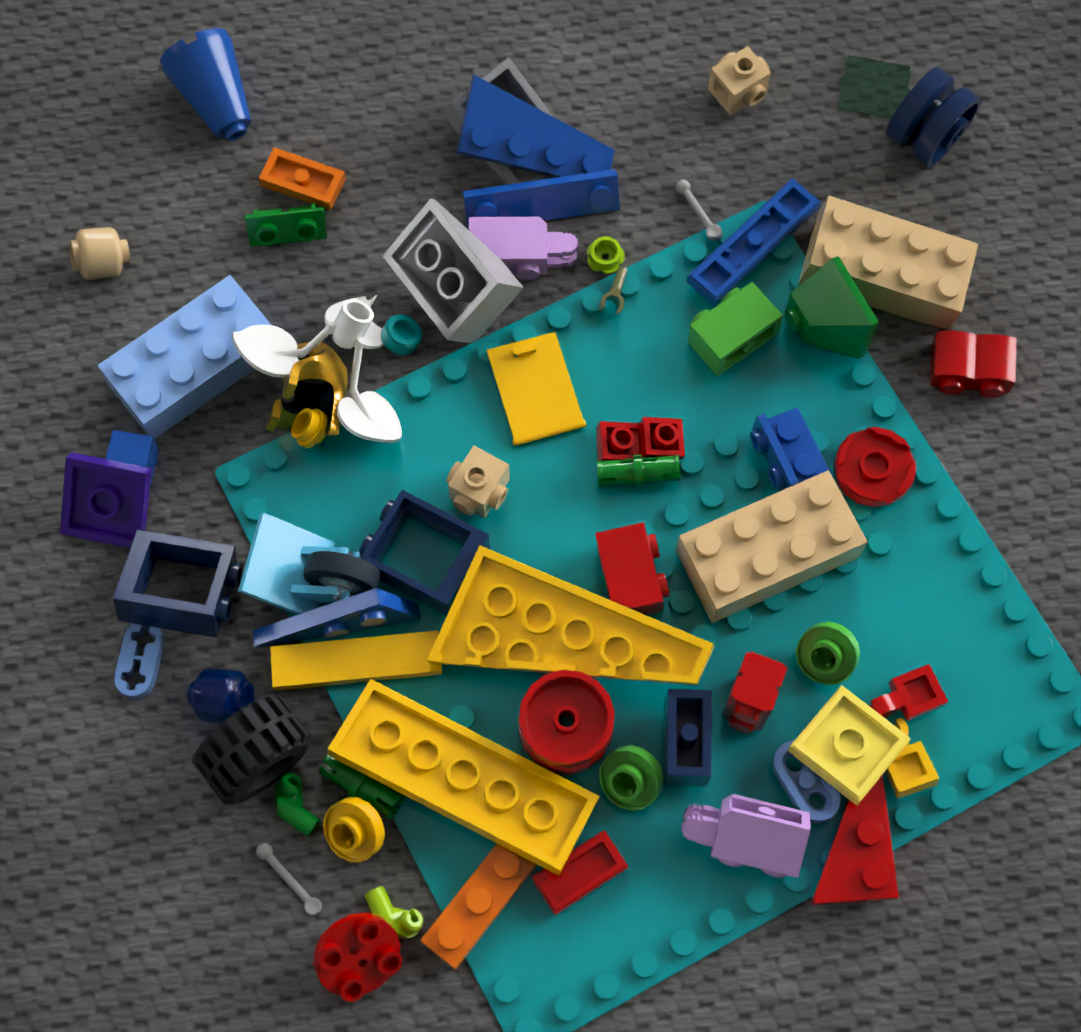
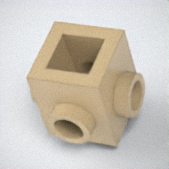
(739, 80)
(478, 483)

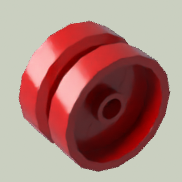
(571, 697)

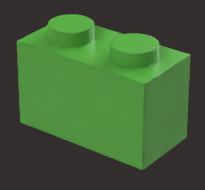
(734, 328)

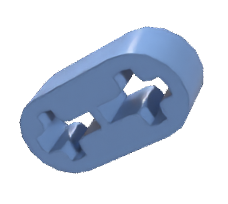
(130, 657)

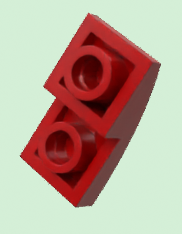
(649, 437)

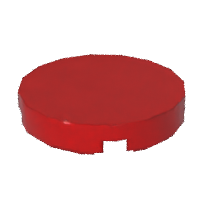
(874, 467)

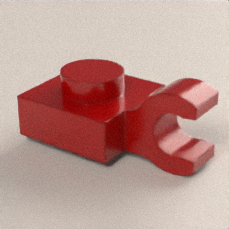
(912, 693)

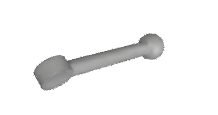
(713, 231)
(312, 905)

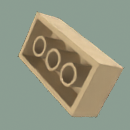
(894, 261)
(770, 546)

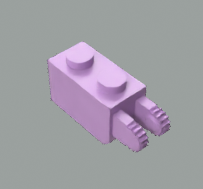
(525, 244)
(751, 834)

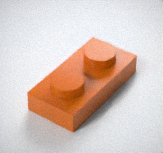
(302, 178)

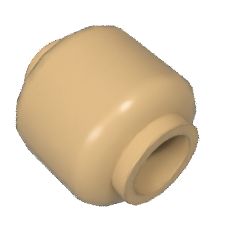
(98, 253)

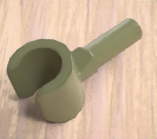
(615, 292)

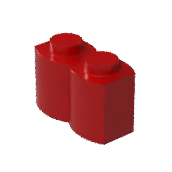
(973, 363)

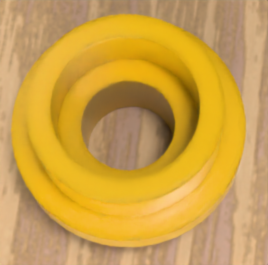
(309, 427)

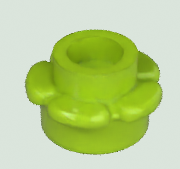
(603, 246)

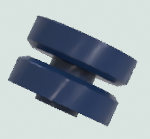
(933, 116)

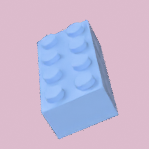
(183, 358)

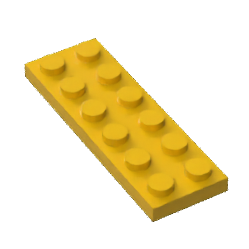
(463, 776)

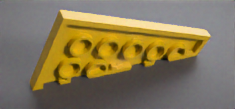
(541, 624)

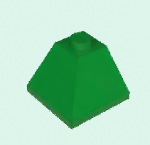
(832, 312)

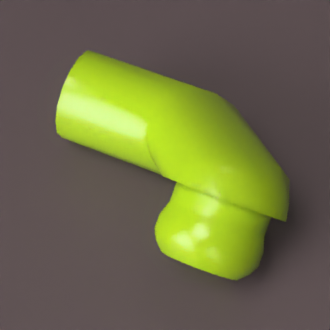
(405, 922)

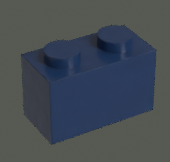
(687, 737)

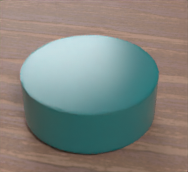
(401, 334)

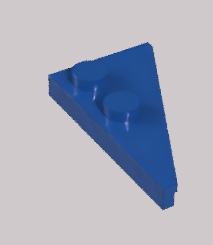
(339, 618)

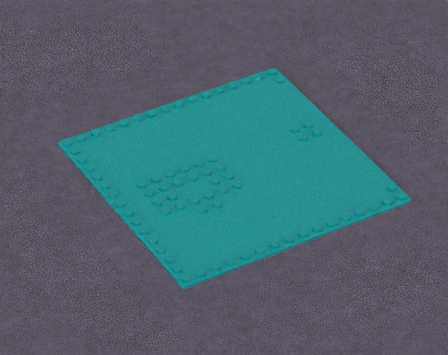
(915, 597)

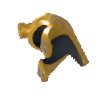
(330, 380)

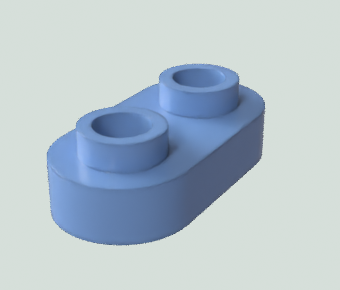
(803, 784)

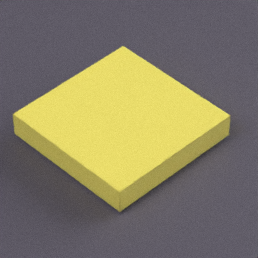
(849, 745)

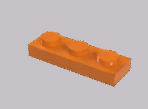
(477, 905)

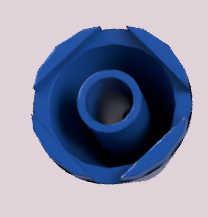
(210, 81)

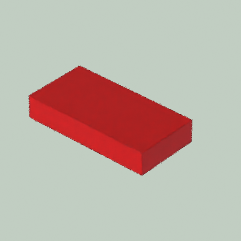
(584, 872)

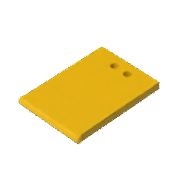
(535, 388)

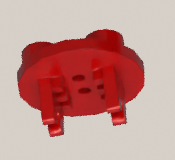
(340, 968)

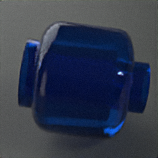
(219, 694)

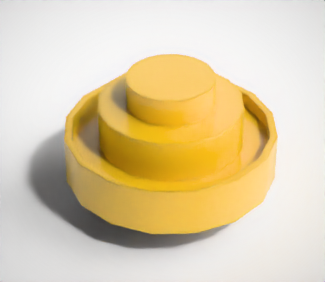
(353, 829)

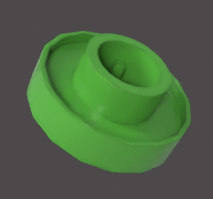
(827, 653)
(631, 777)

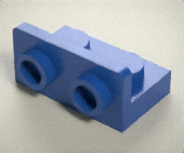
(787, 448)

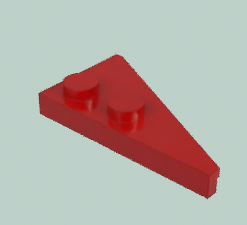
(861, 856)

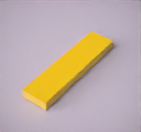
(353, 660)

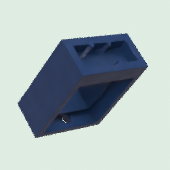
(393, 518)
(171, 614)

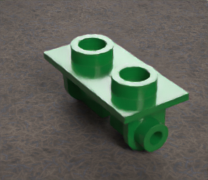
(278, 227)

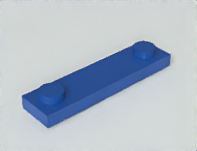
(547, 197)
(753, 242)

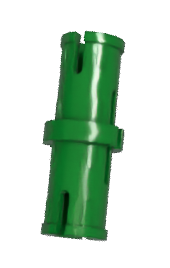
(638, 470)
(362, 786)

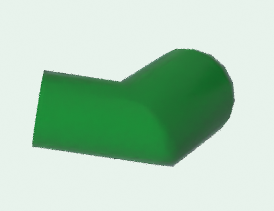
(290, 805)

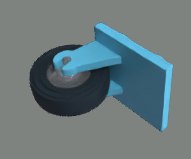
(301, 569)

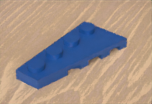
(523, 137)

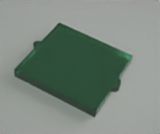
(873, 86)

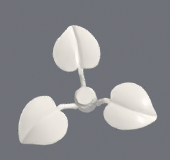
(351, 325)

